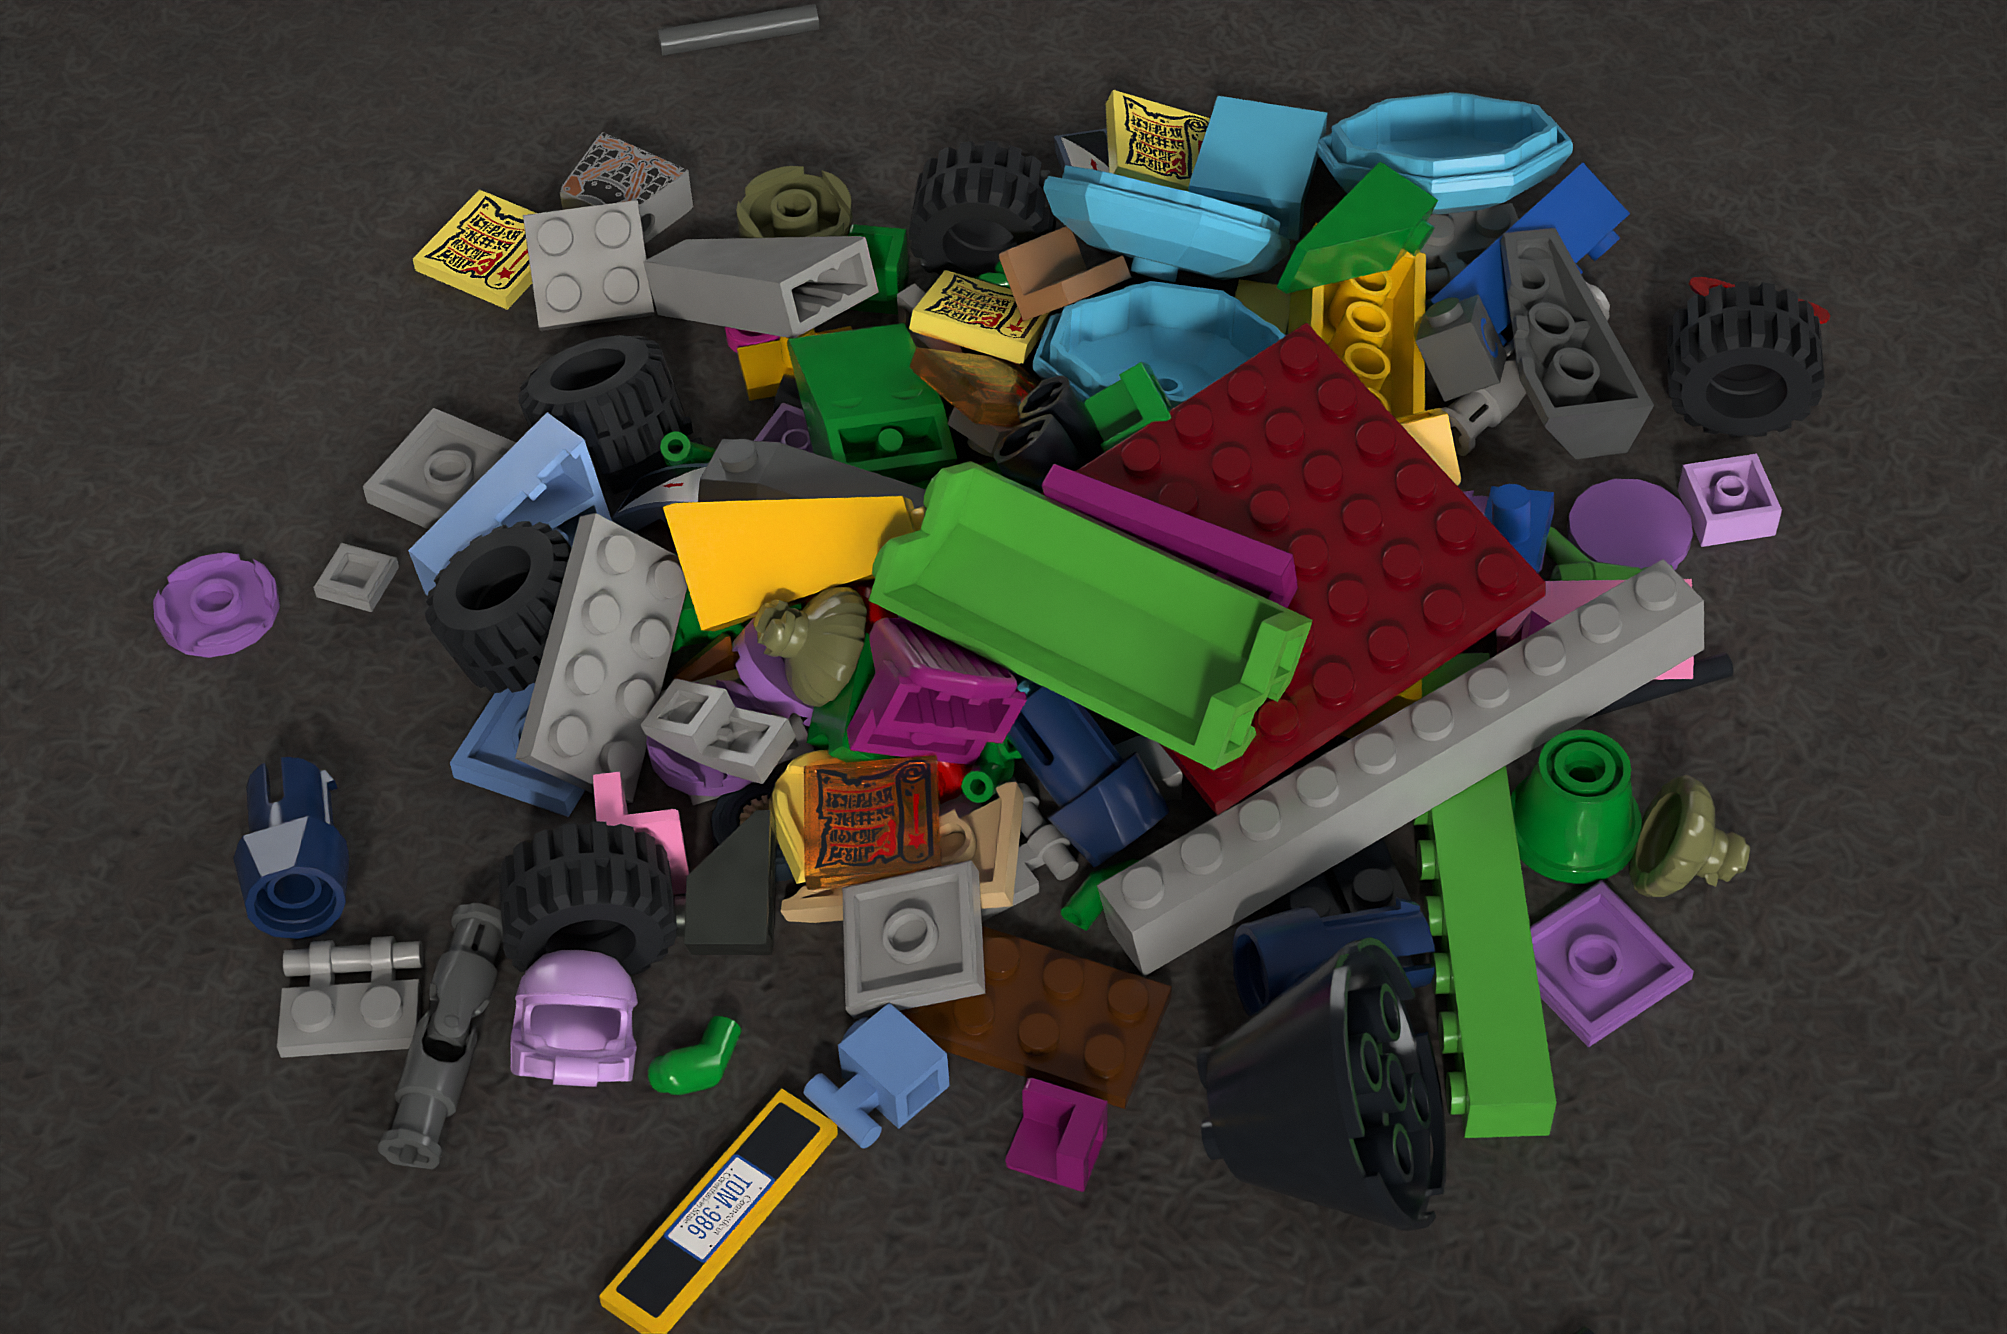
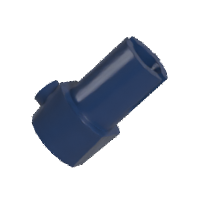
(1099, 794)
(293, 857)
(1288, 945)

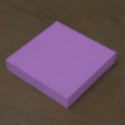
(1602, 963)

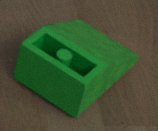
(869, 403)

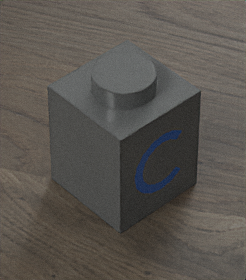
(1460, 346)

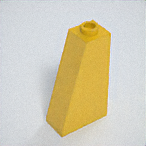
(780, 549)

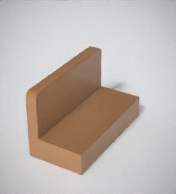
(1053, 274)

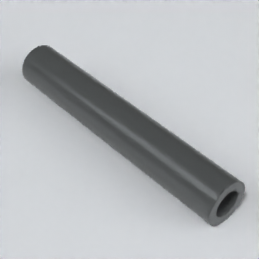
(738, 29)

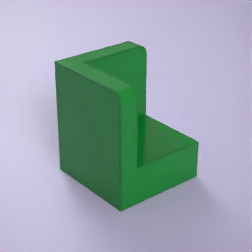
(890, 265)
(1128, 405)

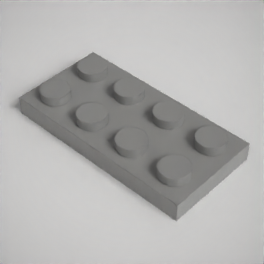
(603, 657)

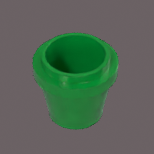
(1577, 809)

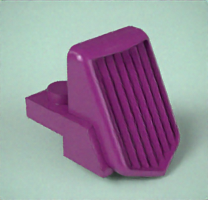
(932, 697)

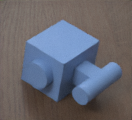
(886, 1068)

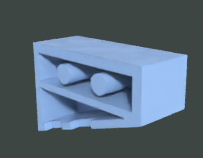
(538, 480)

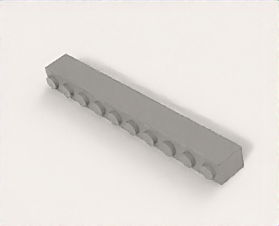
(1402, 767)

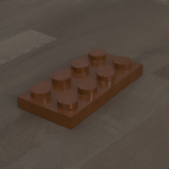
(1052, 1018)

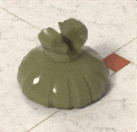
(817, 643)
(1682, 842)

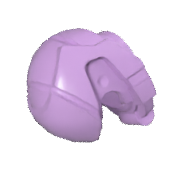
(574, 1020)

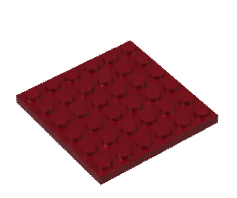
(1378, 535)

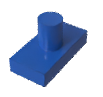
(1522, 519)

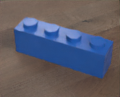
(1584, 219)

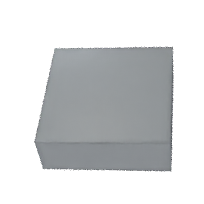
(356, 577)

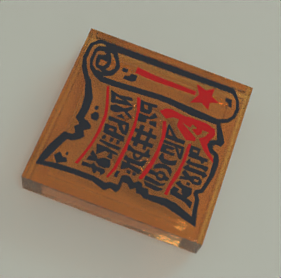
(977, 385)
(870, 820)

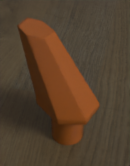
(710, 661)

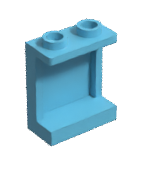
(1260, 158)

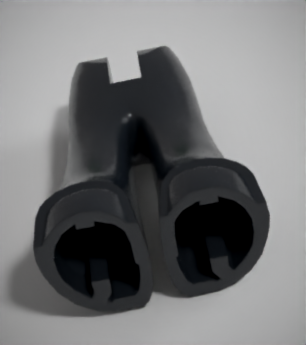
(1052, 432)

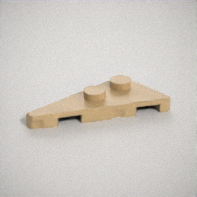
(983, 836)

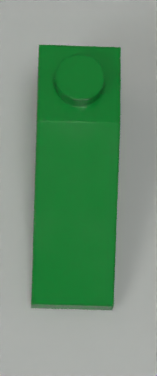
(1362, 232)

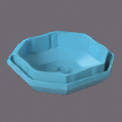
(1451, 145)
(1165, 226)
(1178, 330)

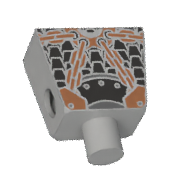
(623, 173)

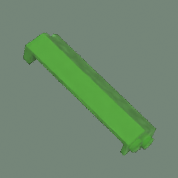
(1091, 613)

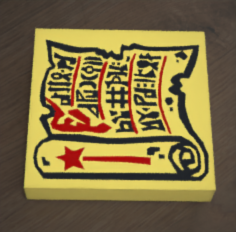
(1152, 140)
(481, 251)
(977, 318)

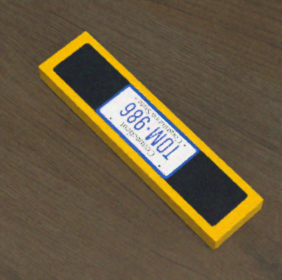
(718, 1215)

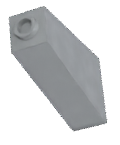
(762, 282)

